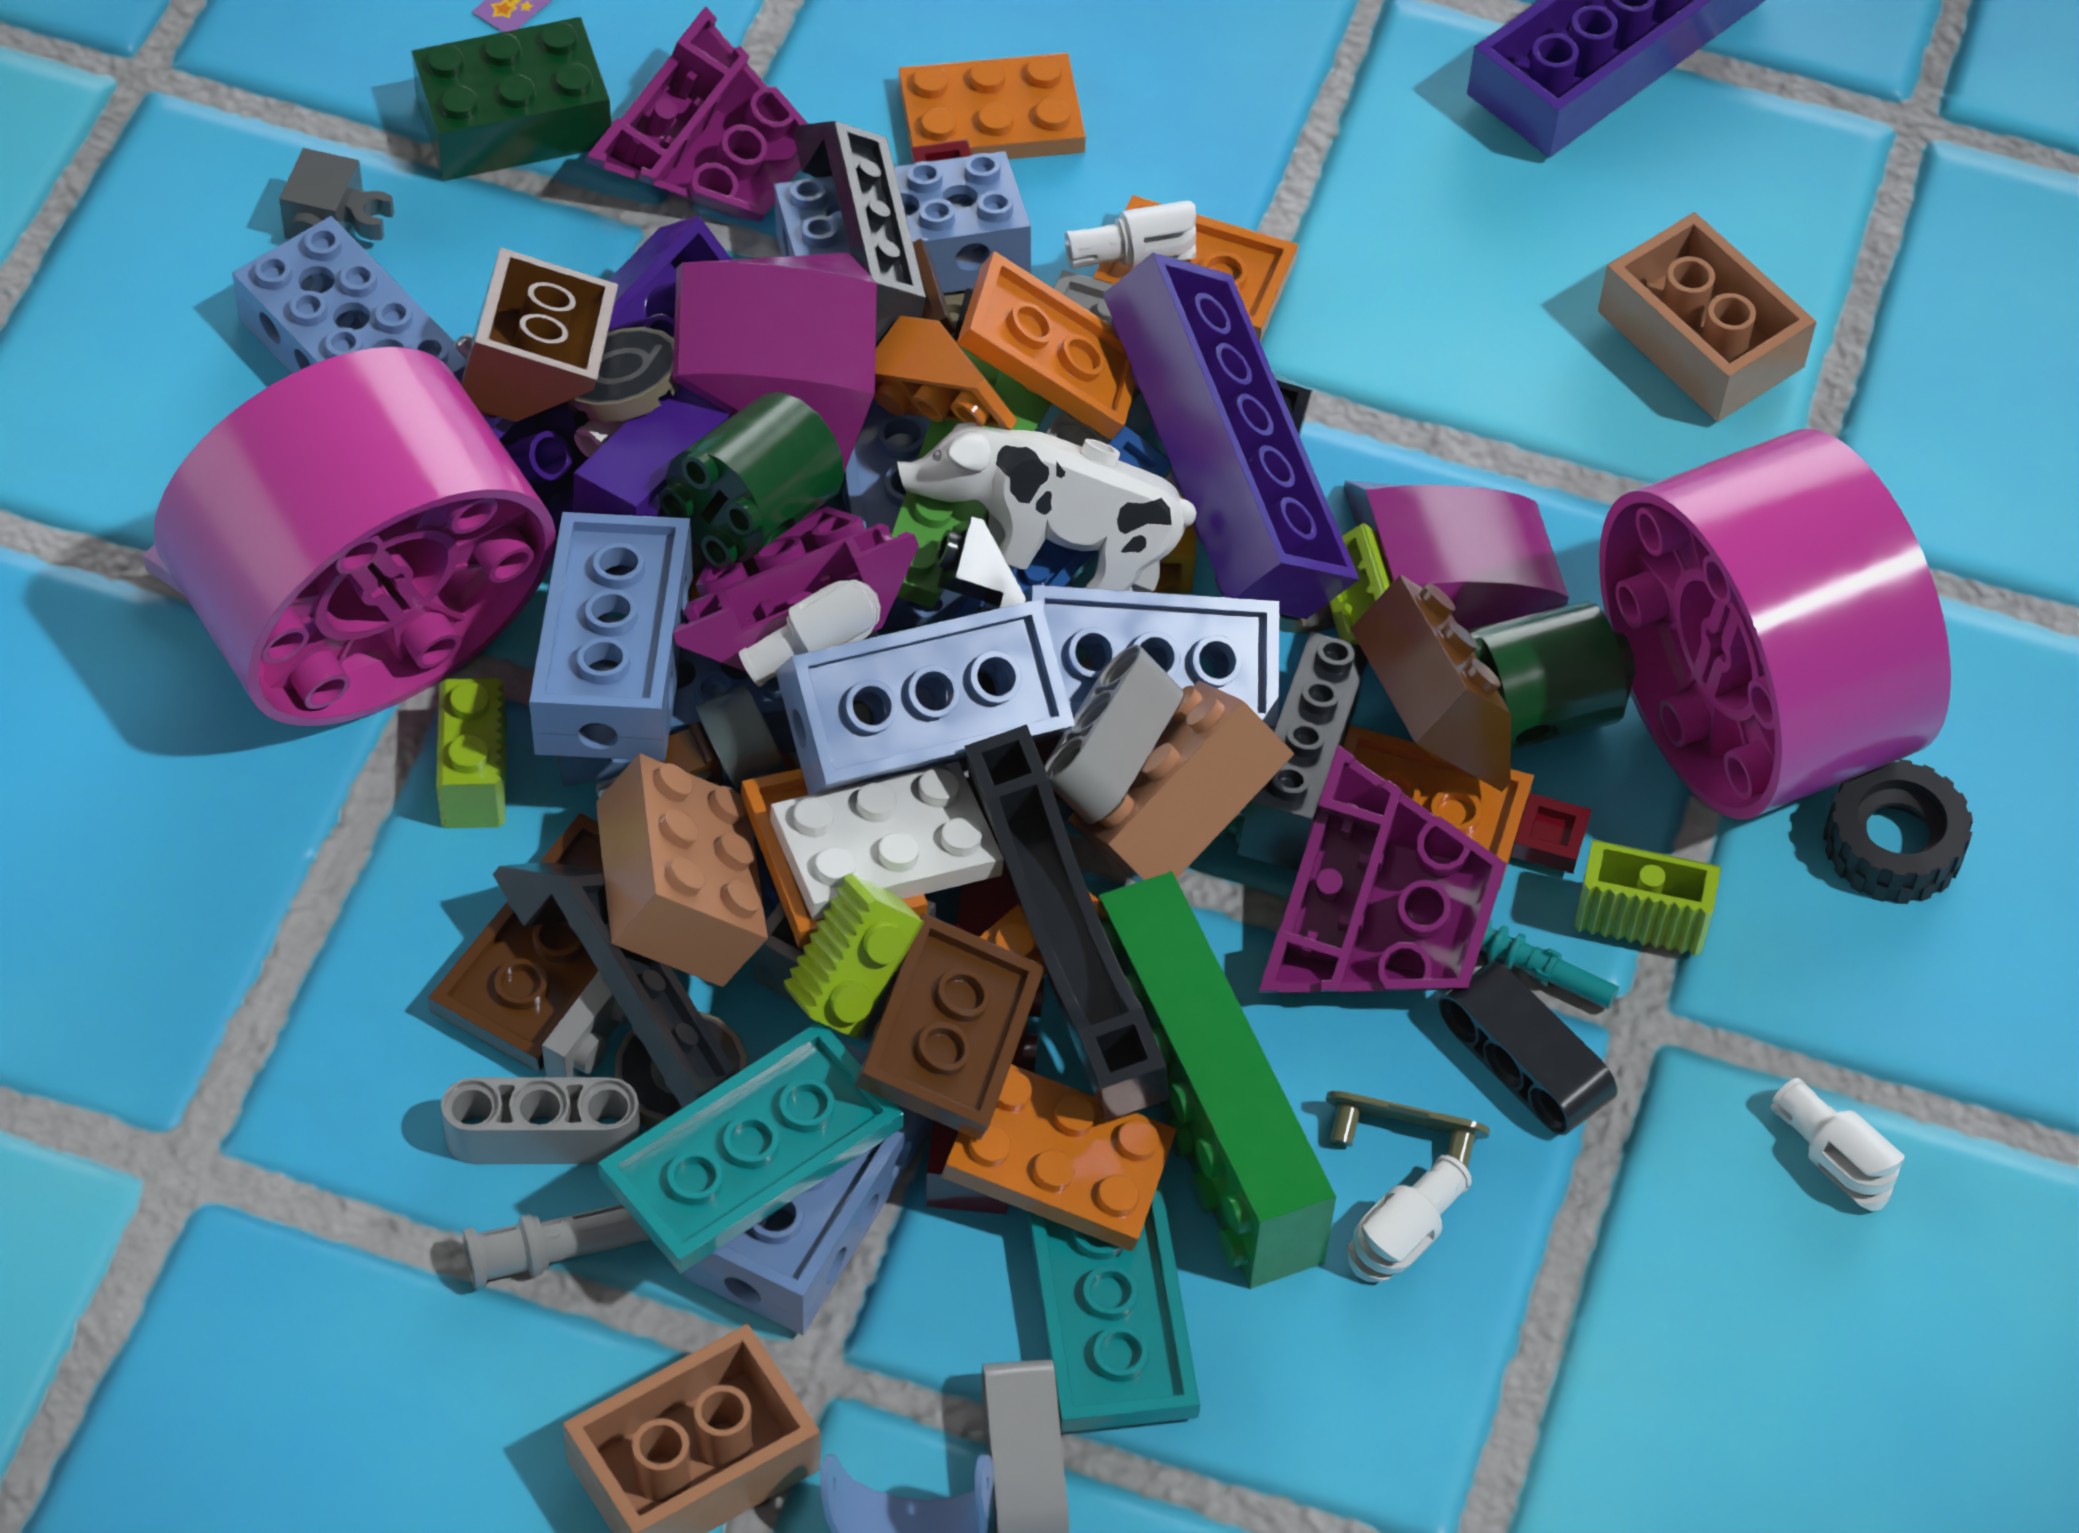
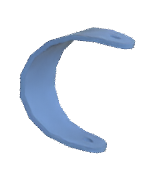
(859, 1509)

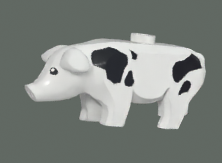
(1059, 493)

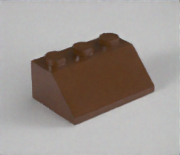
(536, 337)
(1438, 680)

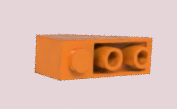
(930, 376)

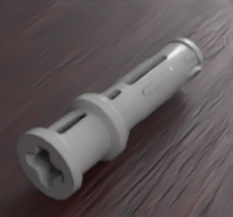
(536, 1244)

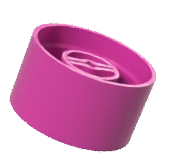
(353, 535)
(1776, 622)

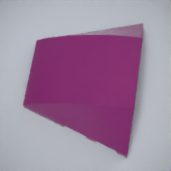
(707, 129)
(780, 328)
(1467, 541)
(754, 596)
(1382, 895)

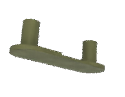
(1351, 1105)

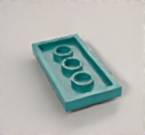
(749, 1146)
(1114, 1325)

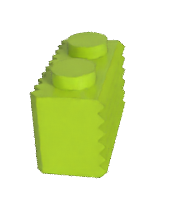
(471, 753)
(1647, 897)
(853, 955)

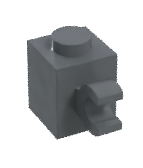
(327, 187)

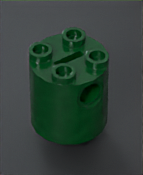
(753, 477)
(1558, 671)

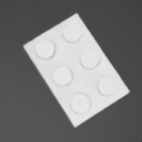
(897, 832)

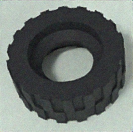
(1889, 873)

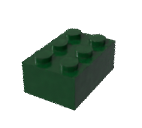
(511, 98)

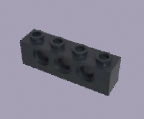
(1311, 726)

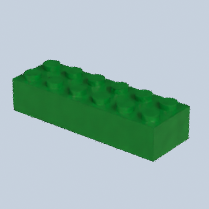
(1223, 1095)

